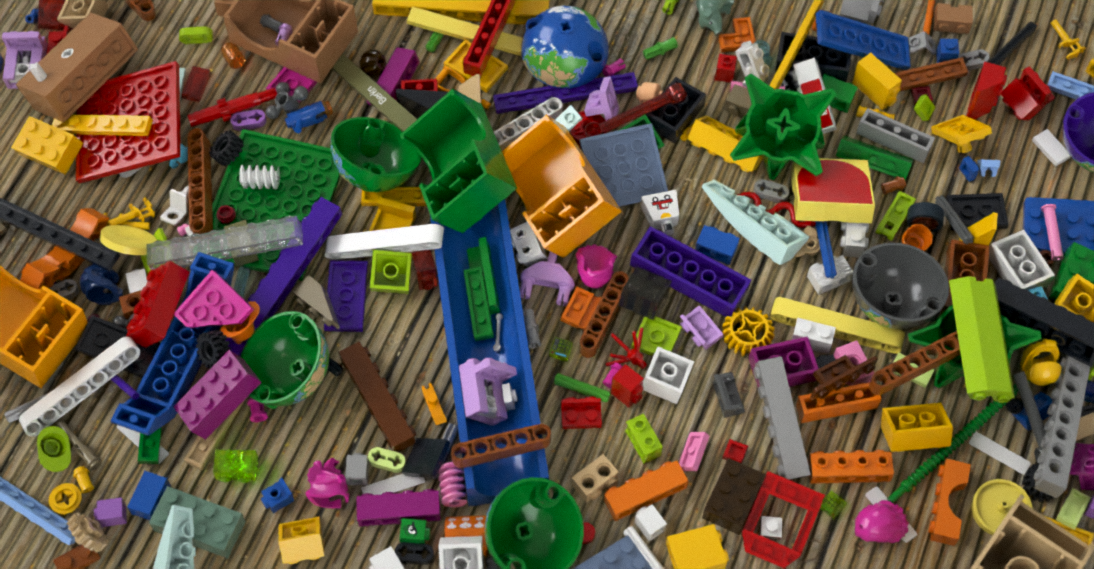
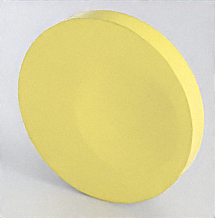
(126, 239)
(994, 501)

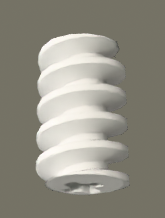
(259, 178)

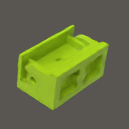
(643, 438)

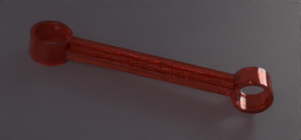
(673, 94)

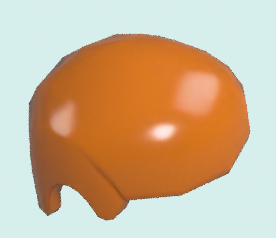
(918, 236)

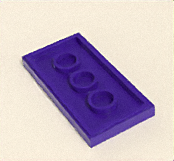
(348, 294)

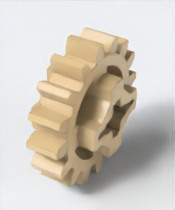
(87, 532)

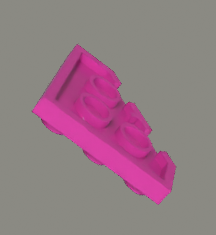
(213, 304)

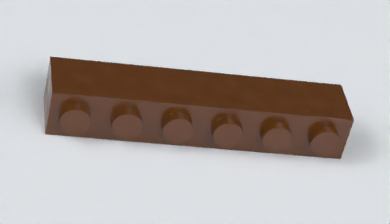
(377, 397)

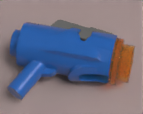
(308, 115)

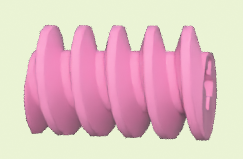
(451, 486)

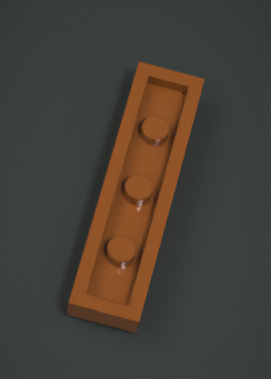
(932, 74)

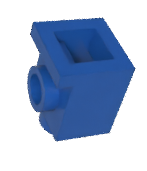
(281, 500)

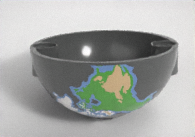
(899, 286)

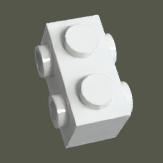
(854, 238)
(528, 245)

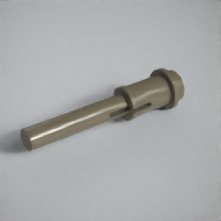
(92, 461)

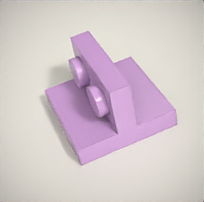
(603, 101)

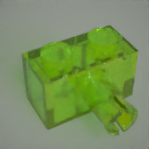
(235, 465)

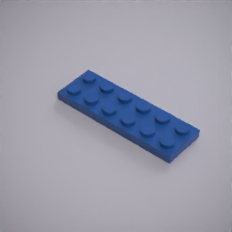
(862, 39)

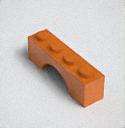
(946, 525)

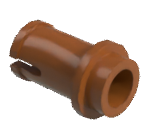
(893, 185)

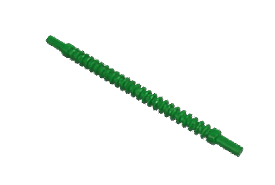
(907, 485)

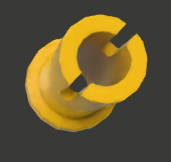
(83, 479)

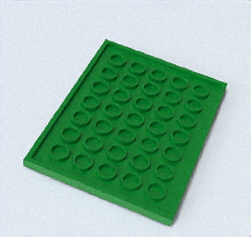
(304, 178)

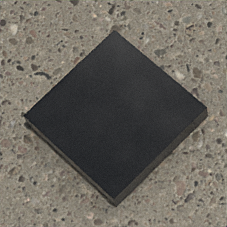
(426, 457)

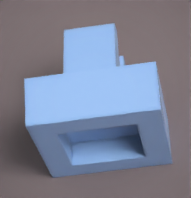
(993, 166)

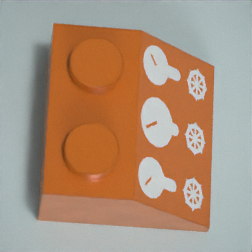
(466, 526)

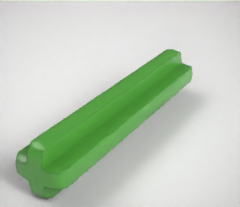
(582, 387)

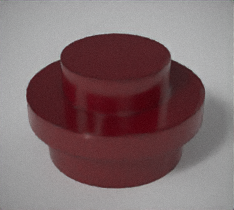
(226, 214)

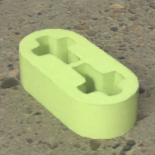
(389, 456)

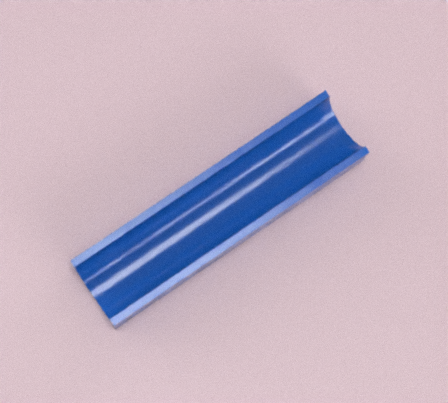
(489, 478)

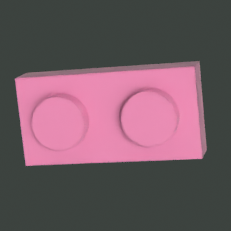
(693, 451)

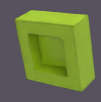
(924, 107)

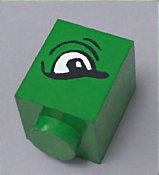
(414, 531)

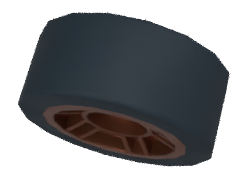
(927, 214)

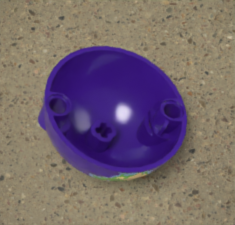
(1079, 131)

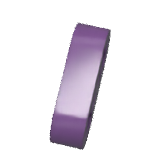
(248, 120)

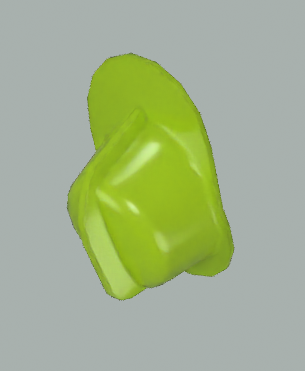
(54, 449)

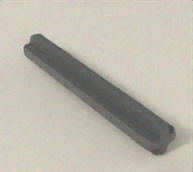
(955, 220)

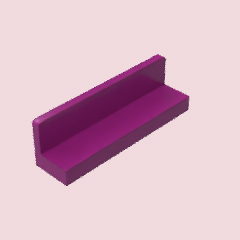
(400, 67)

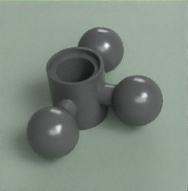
(285, 101)

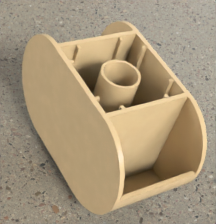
(1032, 542)

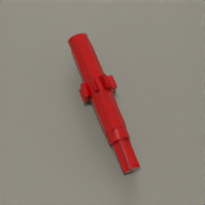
(226, 109)

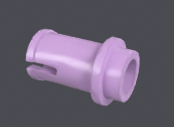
(284, 32)

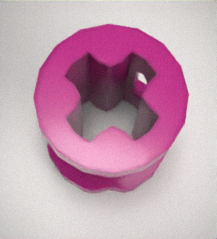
(257, 411)

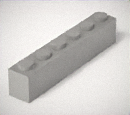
(782, 419)

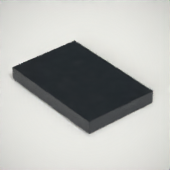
(975, 207)

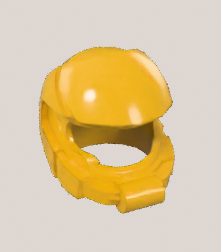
(1042, 370)

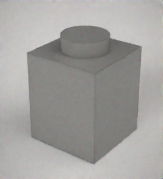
(357, 469)

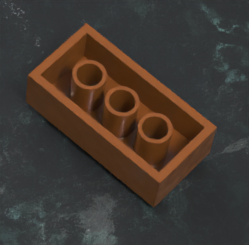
(965, 261)

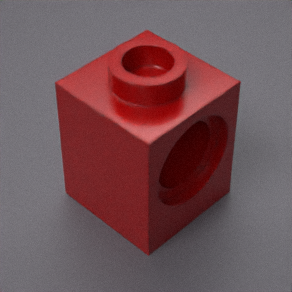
(725, 68)

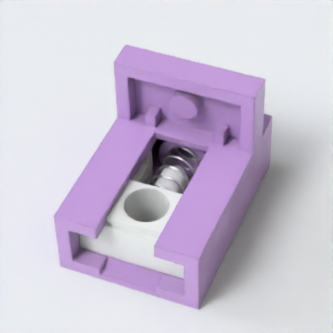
(21, 46)
(483, 389)

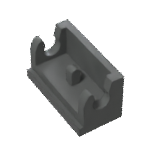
(728, 394)

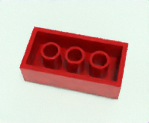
(157, 304)

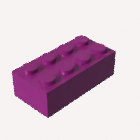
(217, 394)

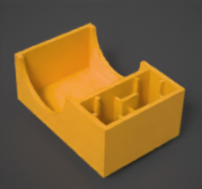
(558, 187)
(36, 329)

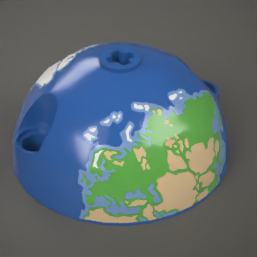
(559, 46)

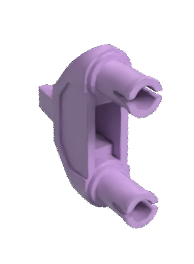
(547, 274)

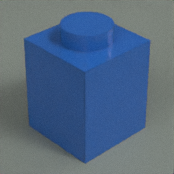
(947, 50)

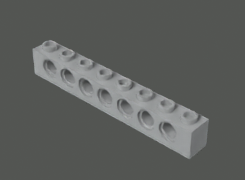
(1061, 427)

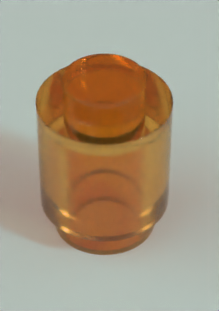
(233, 55)

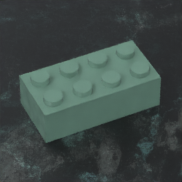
(214, 525)

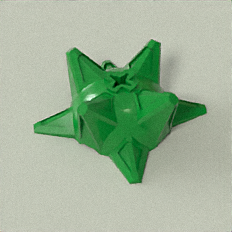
(784, 109)
(1015, 338)

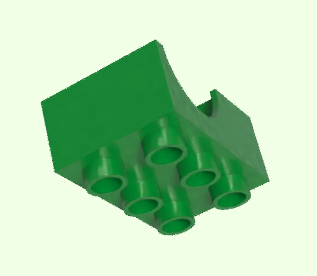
(463, 161)

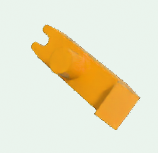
(433, 405)

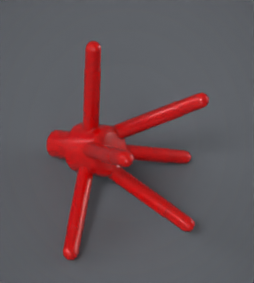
(634, 355)

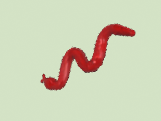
(782, 205)

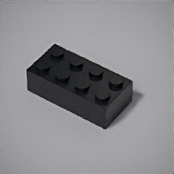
(830, 61)

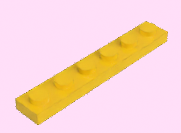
(106, 125)

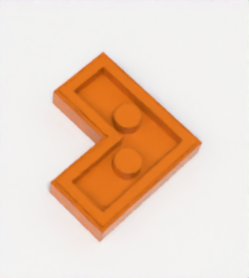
(743, 32)

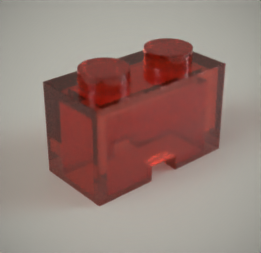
(424, 269)

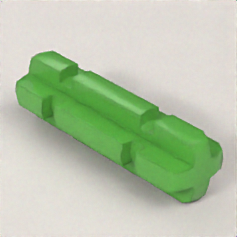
(434, 41)

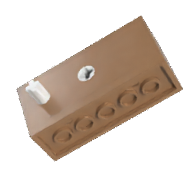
(77, 67)

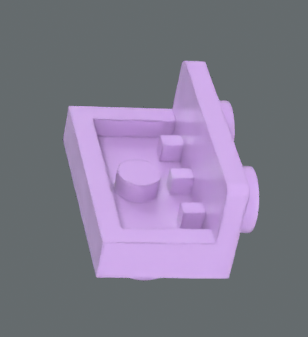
(702, 328)

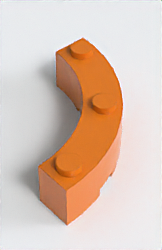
(58, 262)

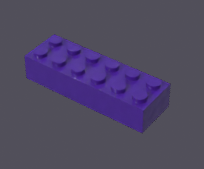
(691, 272)

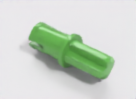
(660, 48)

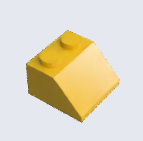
(300, 540)

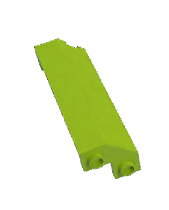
(981, 339)

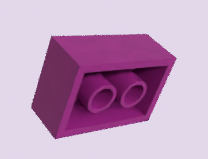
(796, 356)

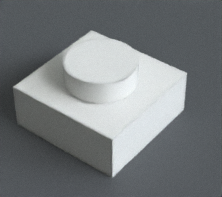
(509, 396)
(771, 527)

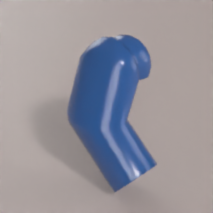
(32, 18)

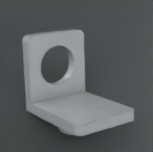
(920, 42)

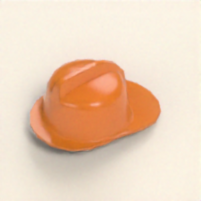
(242, 331)

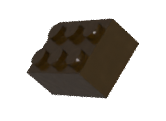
(733, 496)

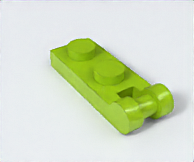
(895, 215)

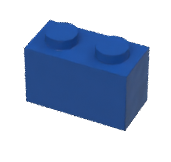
(717, 244)
(147, 495)

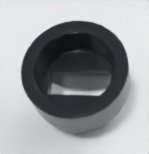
(1013, 404)

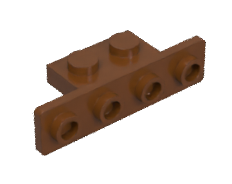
(837, 373)

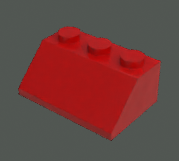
(986, 90)

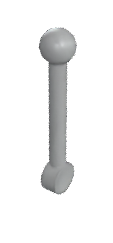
(497, 348)

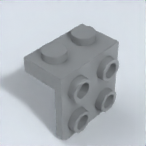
(861, 10)

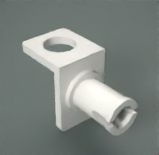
(178, 206)

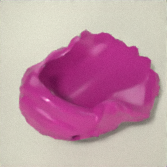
(595, 265)
(881, 523)

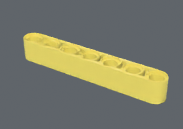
(847, 326)

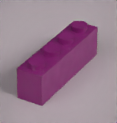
(392, 507)

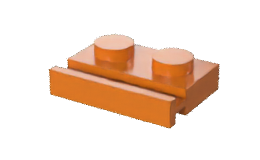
(580, 308)

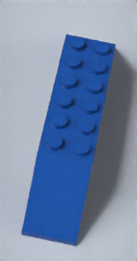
(173, 364)

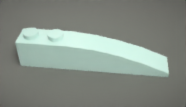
(765, 231)
(176, 543)

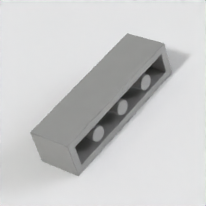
(895, 135)

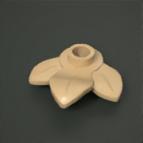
(806, 249)

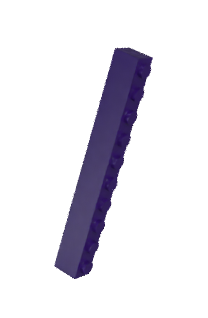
(291, 264)

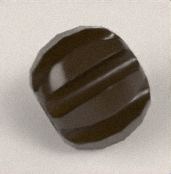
(372, 62)

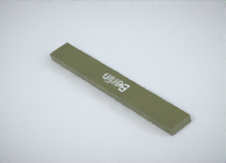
(373, 93)

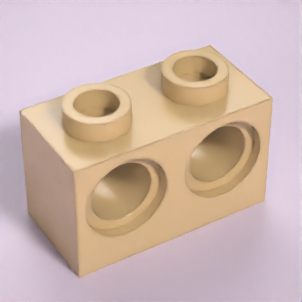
(591, 475)

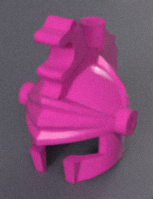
(326, 483)

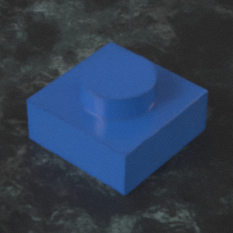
(969, 168)

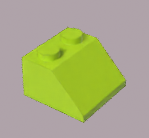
(391, 272)

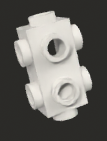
(751, 61)

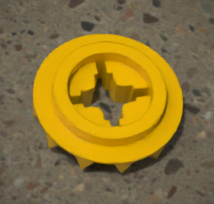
(56, 498)

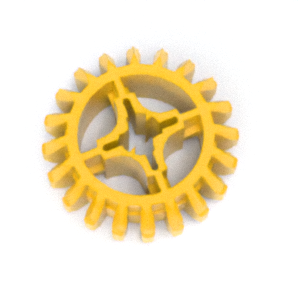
(750, 325)

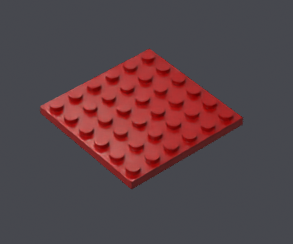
(141, 93)

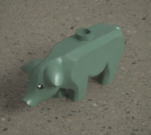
(710, 14)

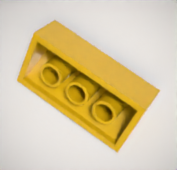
(720, 141)

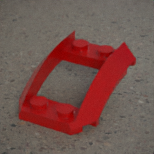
(790, 492)

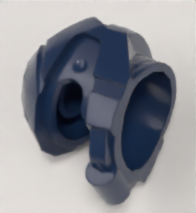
(95, 280)

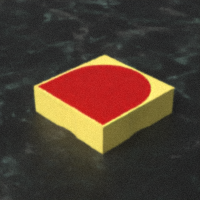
(837, 194)

